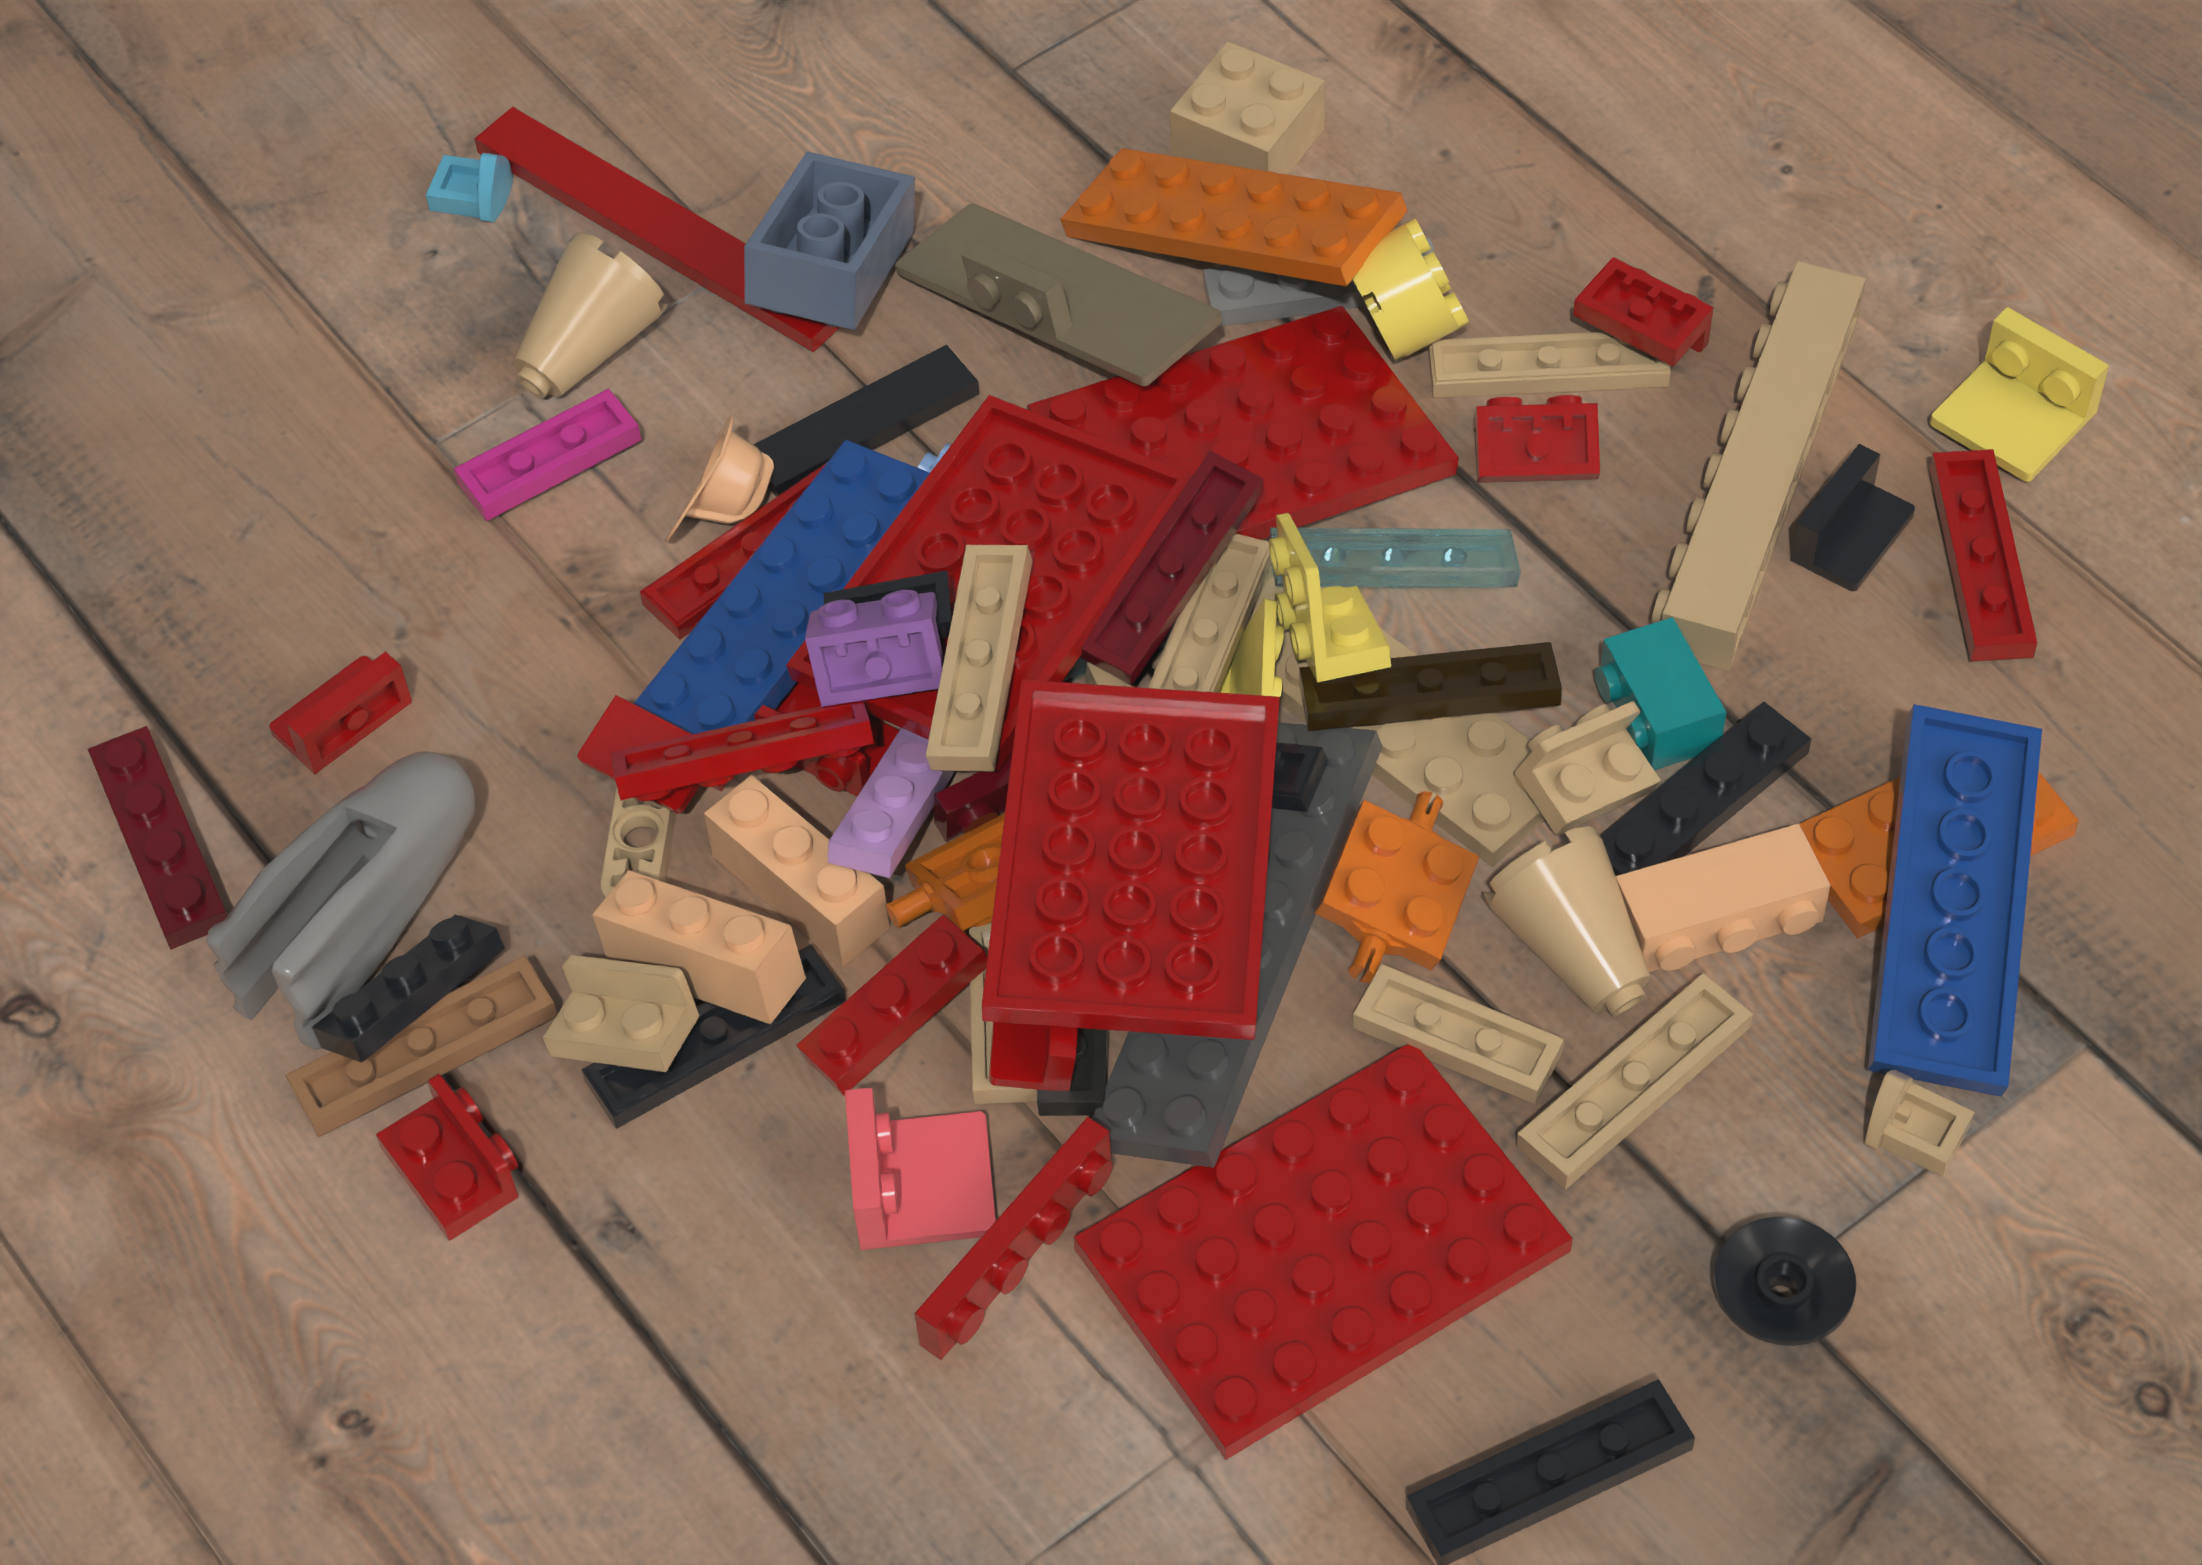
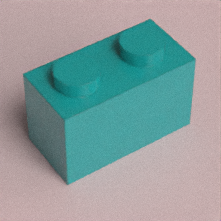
(1668, 686)

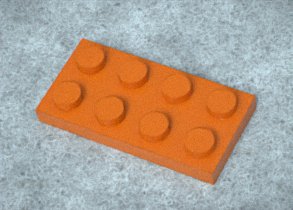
(1857, 847)

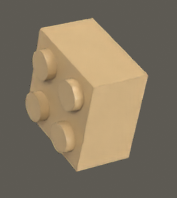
(1248, 113)

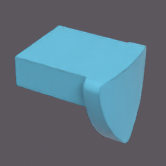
(471, 186)

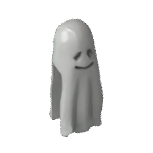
(344, 895)

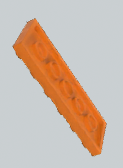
(1234, 216)

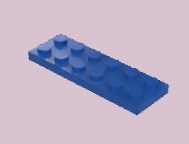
(761, 619)
(1956, 901)

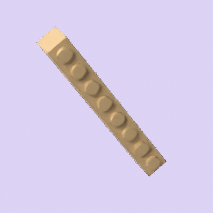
(1762, 462)

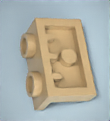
(1586, 768)
(622, 1014)

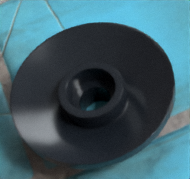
(1791, 1256)

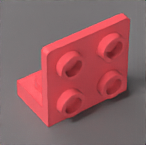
(917, 1175)

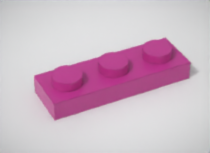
(547, 454)

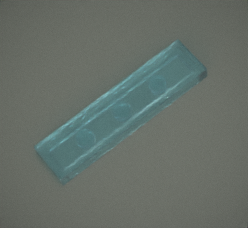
(1411, 557)

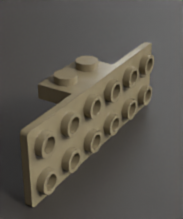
(1059, 294)

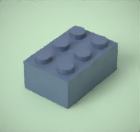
(829, 240)

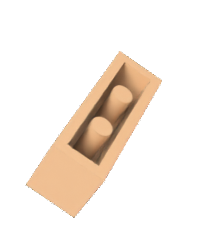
(789, 869)
(1725, 897)
(722, 949)

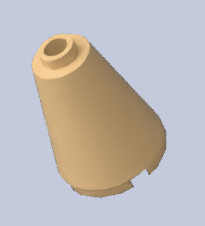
(585, 316)
(1575, 920)

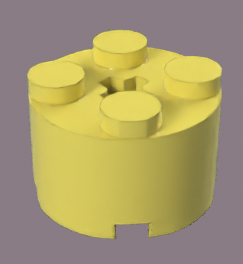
(1407, 292)

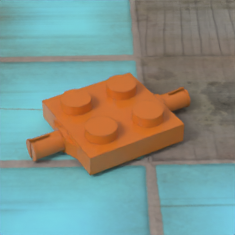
(954, 879)
(1397, 886)

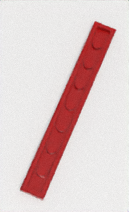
(636, 215)

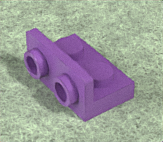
(875, 647)

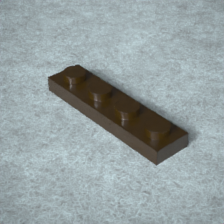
(1435, 687)

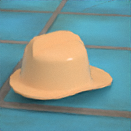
(731, 481)

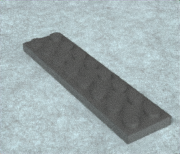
(1181, 1092)

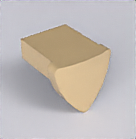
(1917, 1123)

